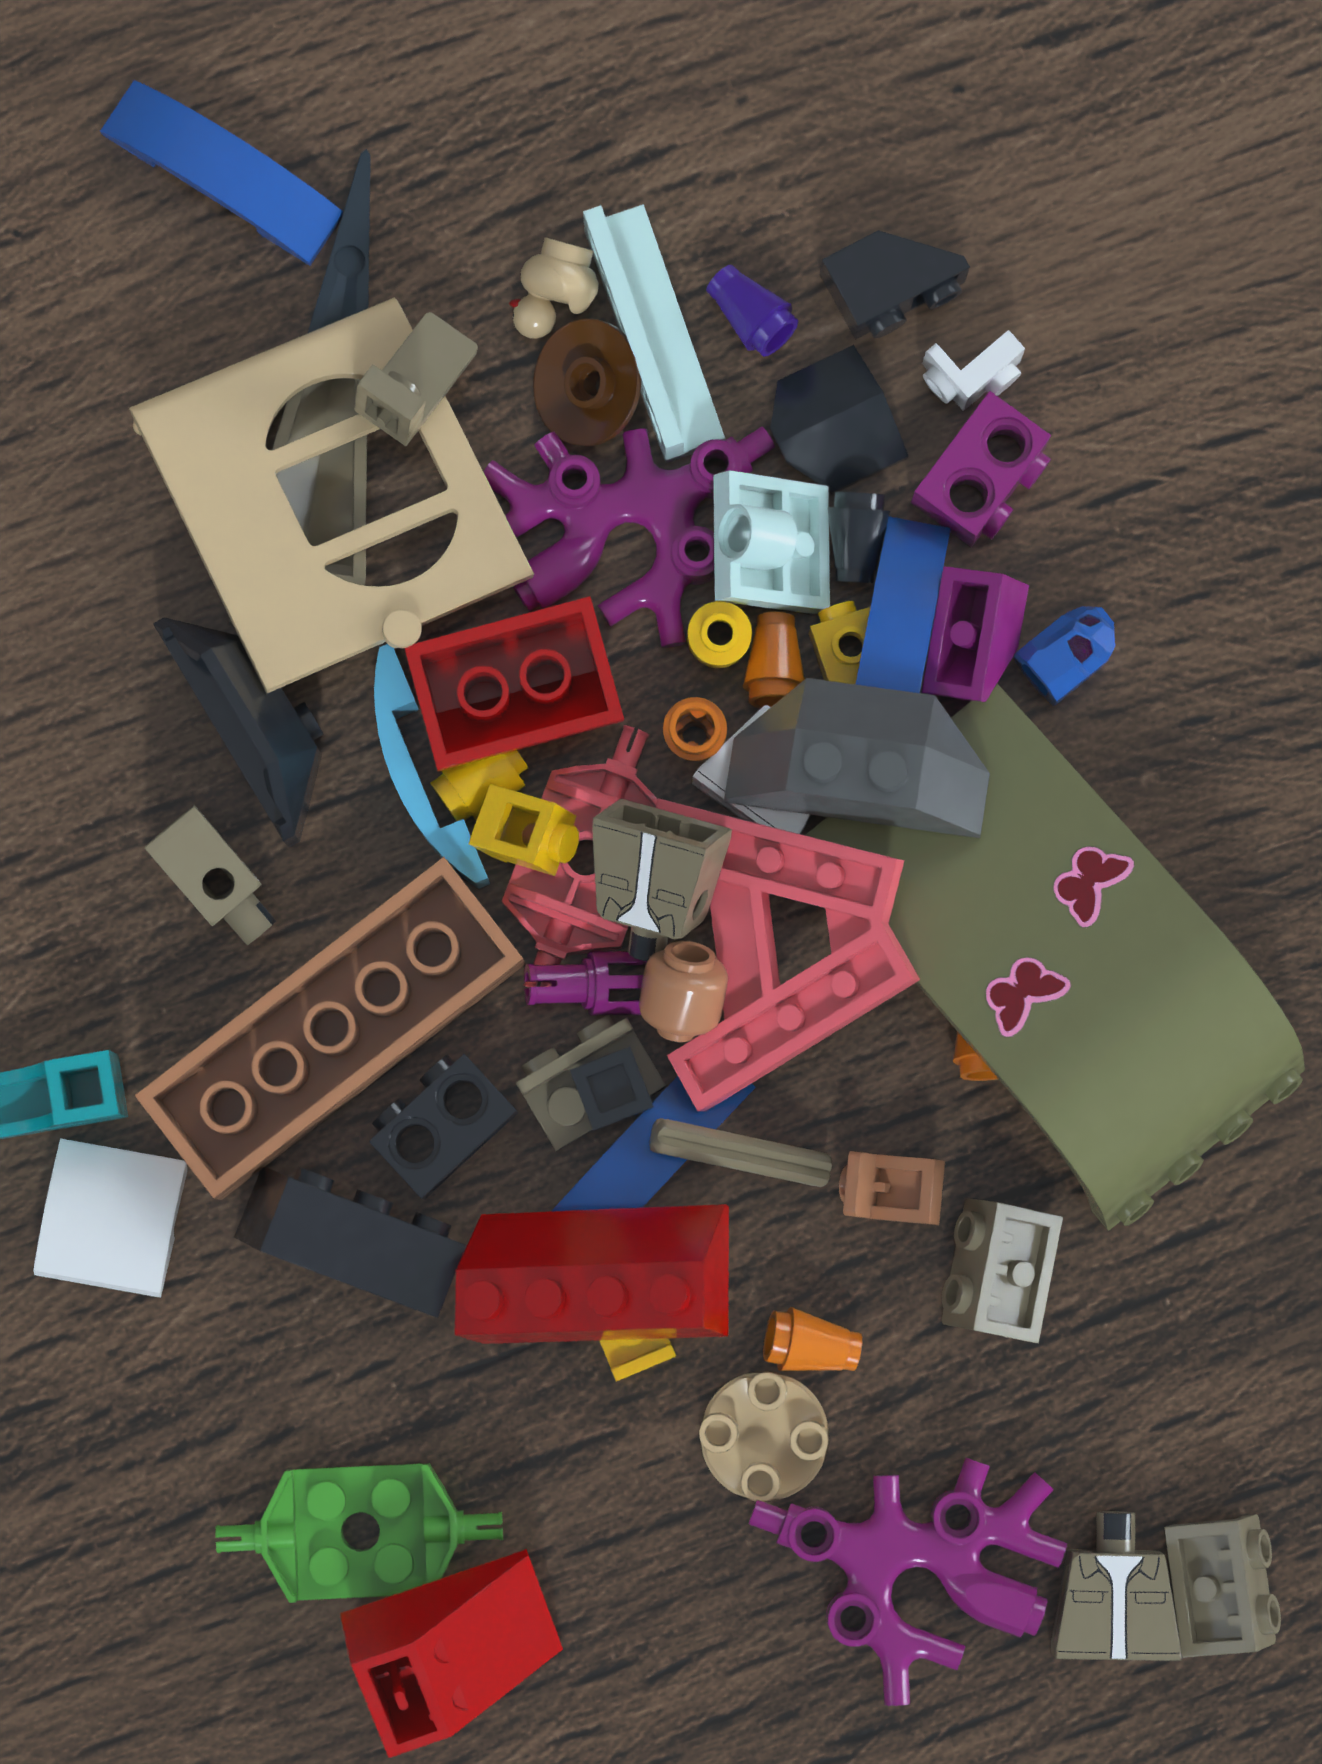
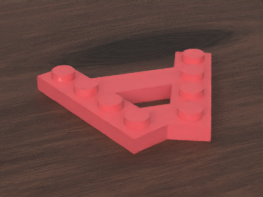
(772, 1021)

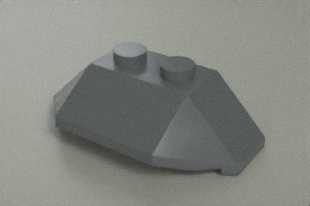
(860, 759)

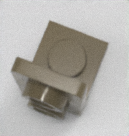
(414, 378)

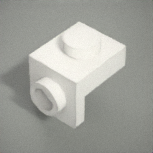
(990, 371)

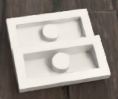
(110, 1218)

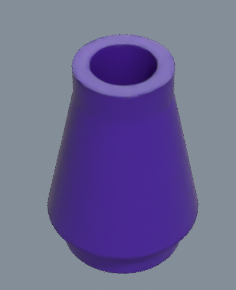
(754, 312)

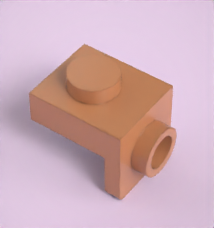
(892, 1188)

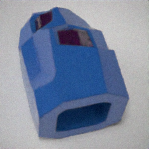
(1067, 652)

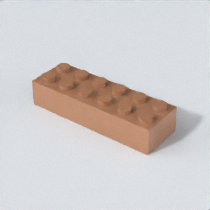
(330, 1029)

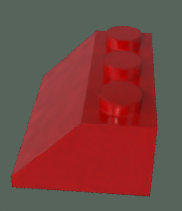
(514, 683)

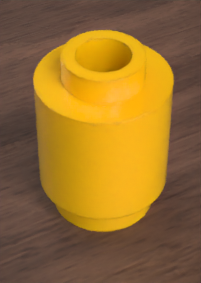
(719, 655)
(466, 785)

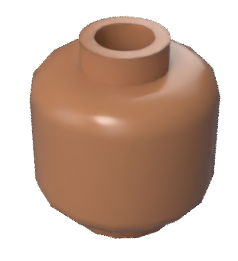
(683, 991)

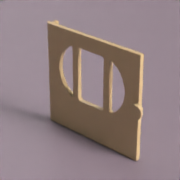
(269, 577)

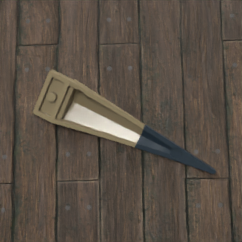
(331, 487)

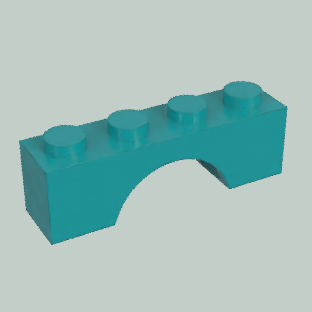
(61, 1094)

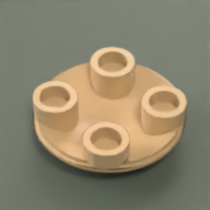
(764, 1436)

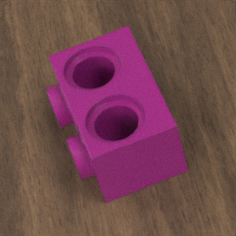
(971, 463)

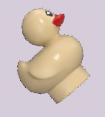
(557, 275)

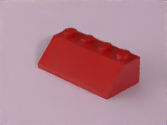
(595, 1275)

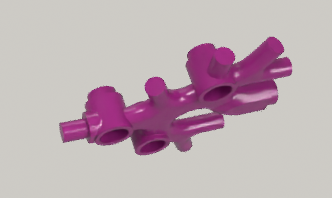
(644, 495)
(890, 1543)

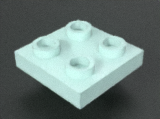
(771, 542)

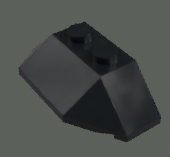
(259, 728)

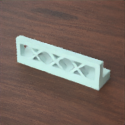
(654, 328)

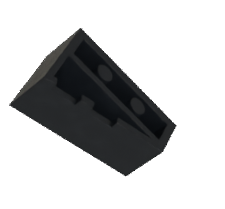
(351, 1239)

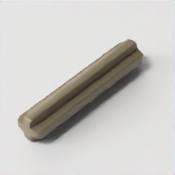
(740, 1152)

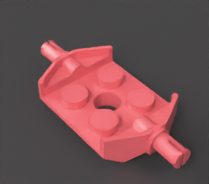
(563, 907)

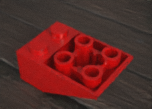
(448, 1649)

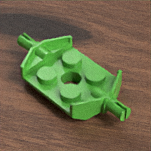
(306, 1541)

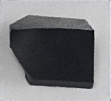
(835, 422)

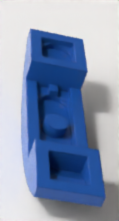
(223, 169)
(903, 605)
(629, 1169)

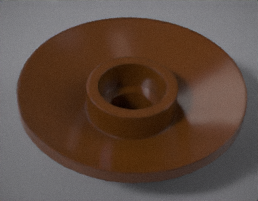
(568, 377)

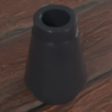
(857, 534)

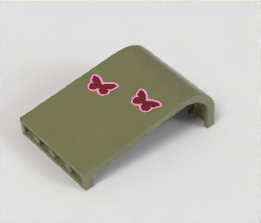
(1083, 972)

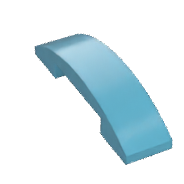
(393, 701)

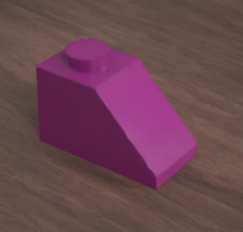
(973, 633)

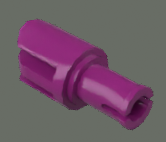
(586, 983)

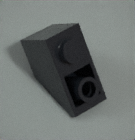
(887, 277)

